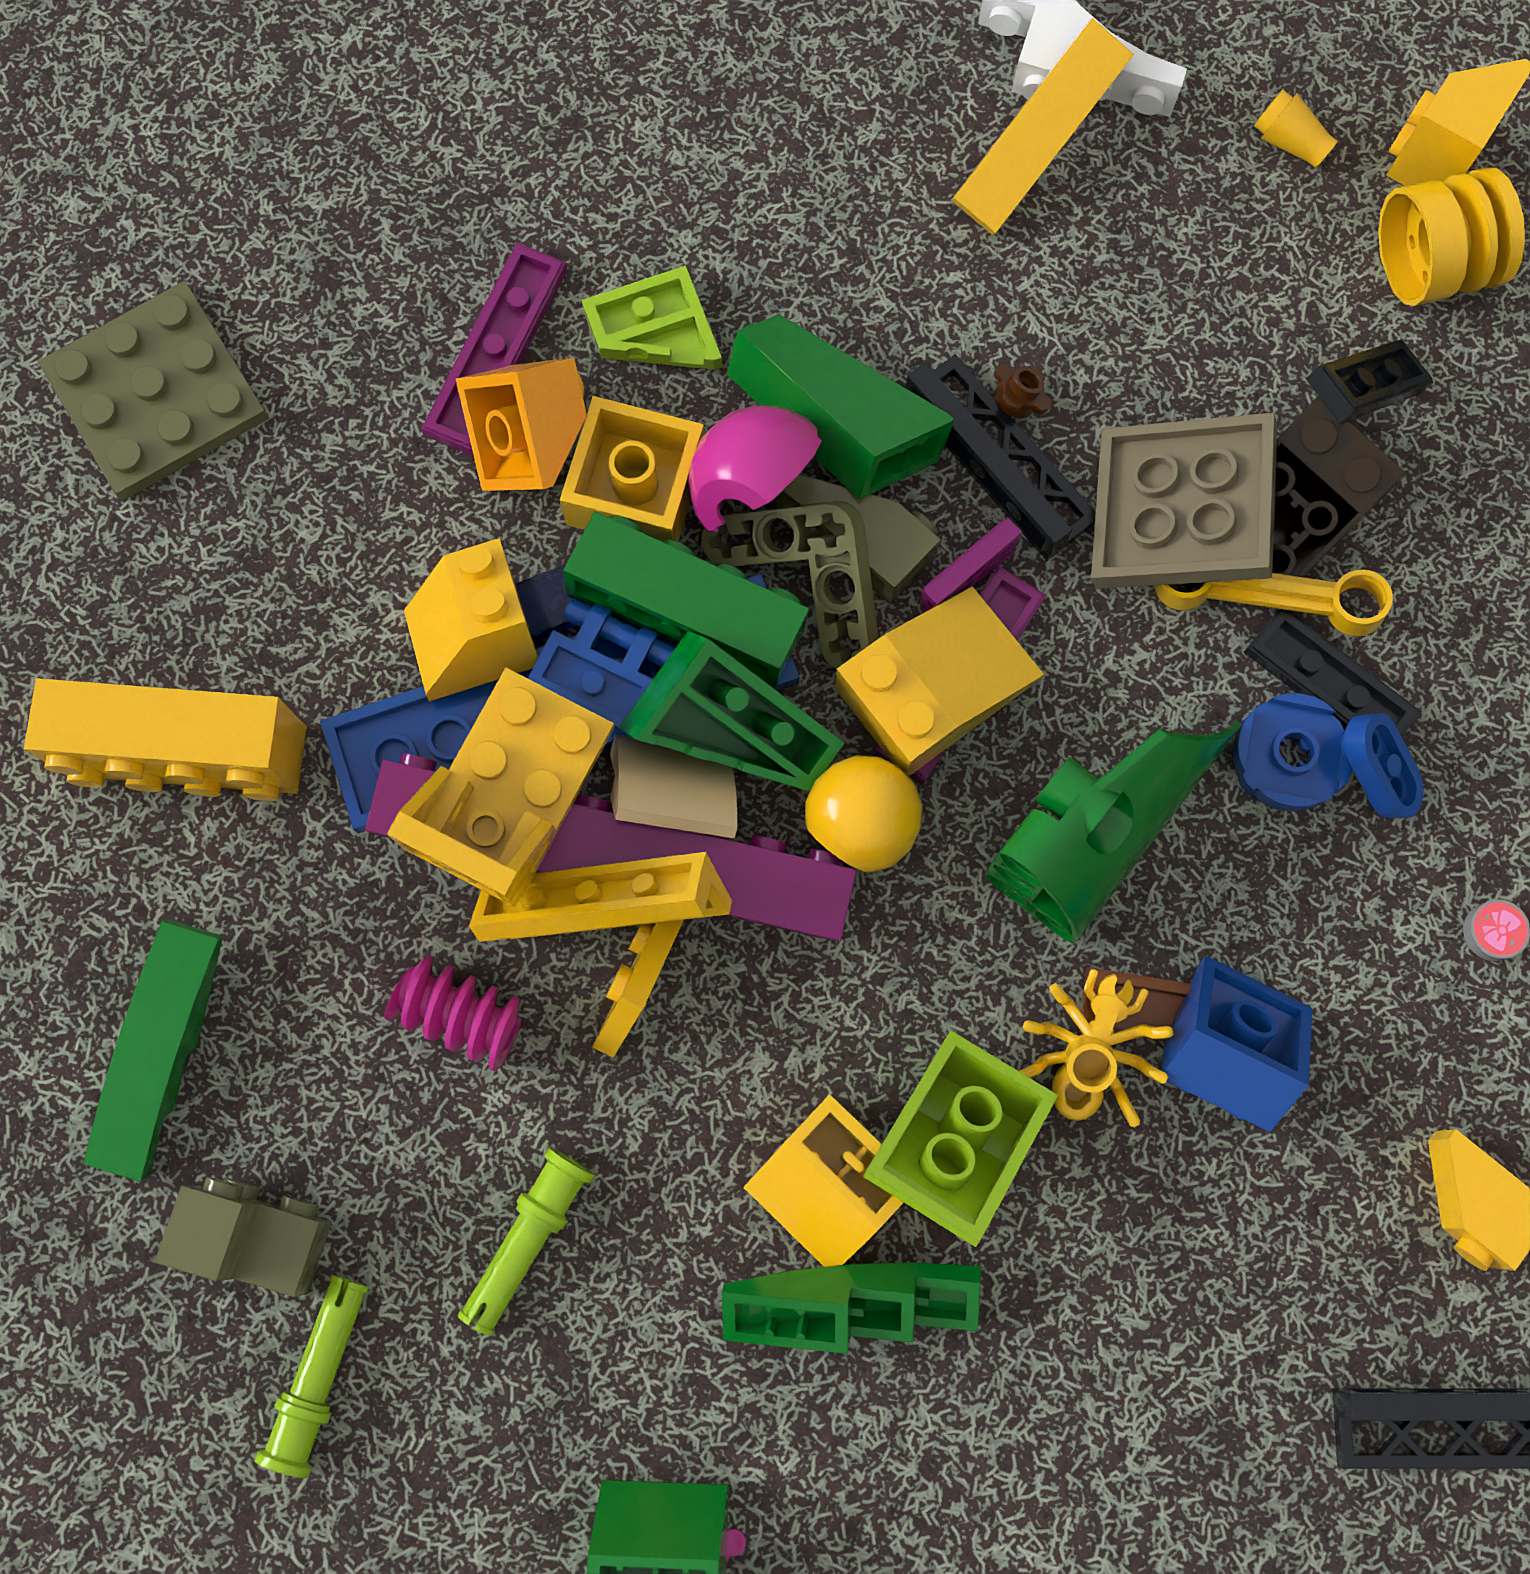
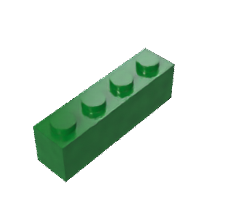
(677, 593)

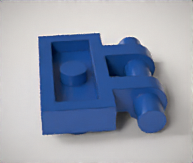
(591, 678)

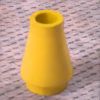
(1295, 129)

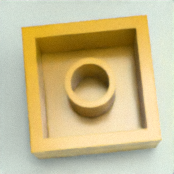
(632, 468)

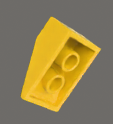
(935, 679)

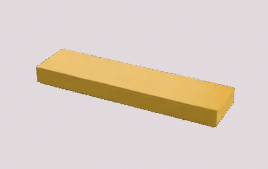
(1042, 126)

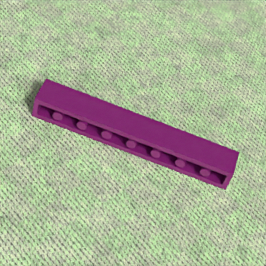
(761, 879)

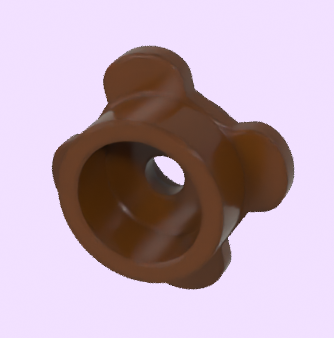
(1020, 391)

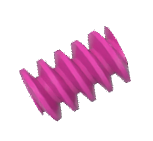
(455, 1012)

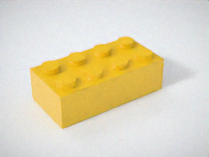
(166, 738)

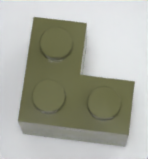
(230, 1234)

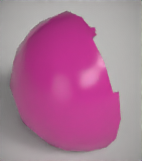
(749, 459)

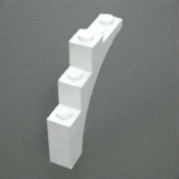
(1051, 27)

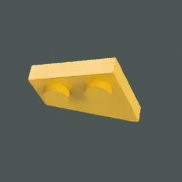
(634, 984)

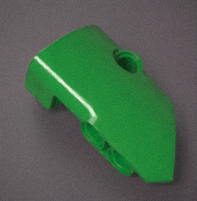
(1101, 828)

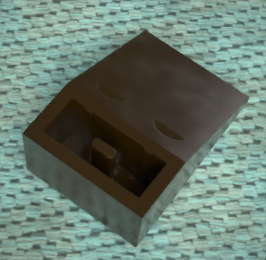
(1323, 487)

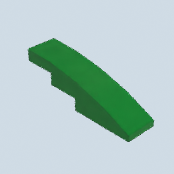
(153, 1049)
(832, 1303)

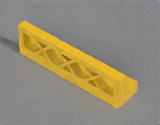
(606, 898)

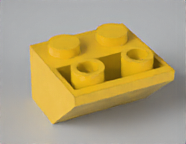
(819, 1185)

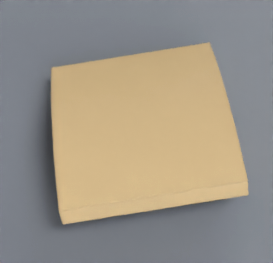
(672, 789)

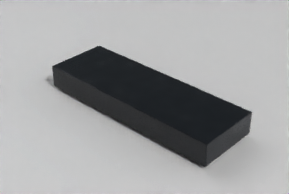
(1369, 380)
(1320, 669)

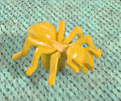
(1090, 1057)

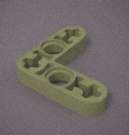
(825, 556)

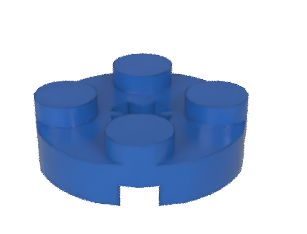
(1265, 771)

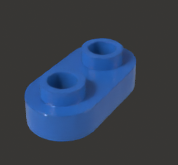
(1383, 765)

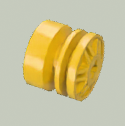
(1451, 236)

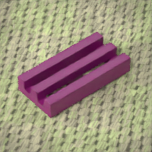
(972, 565)

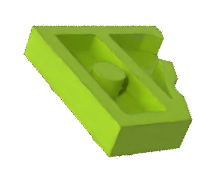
(653, 323)

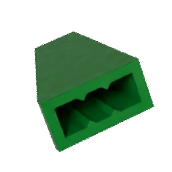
(866, 422)

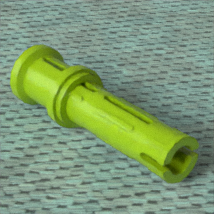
(540, 1214)
(305, 1405)

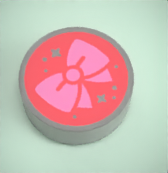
(1496, 930)

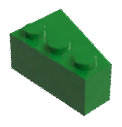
(728, 715)

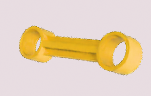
(1295, 595)

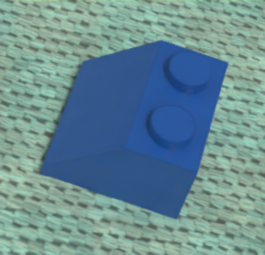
(1239, 1045)

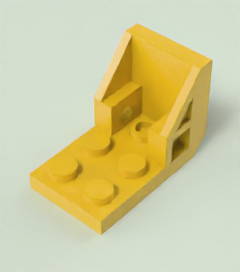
(505, 789)

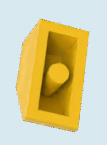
(1480, 1203)

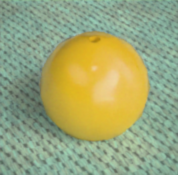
(865, 812)

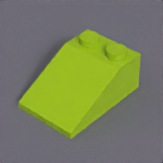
(961, 1138)

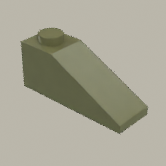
(896, 540)

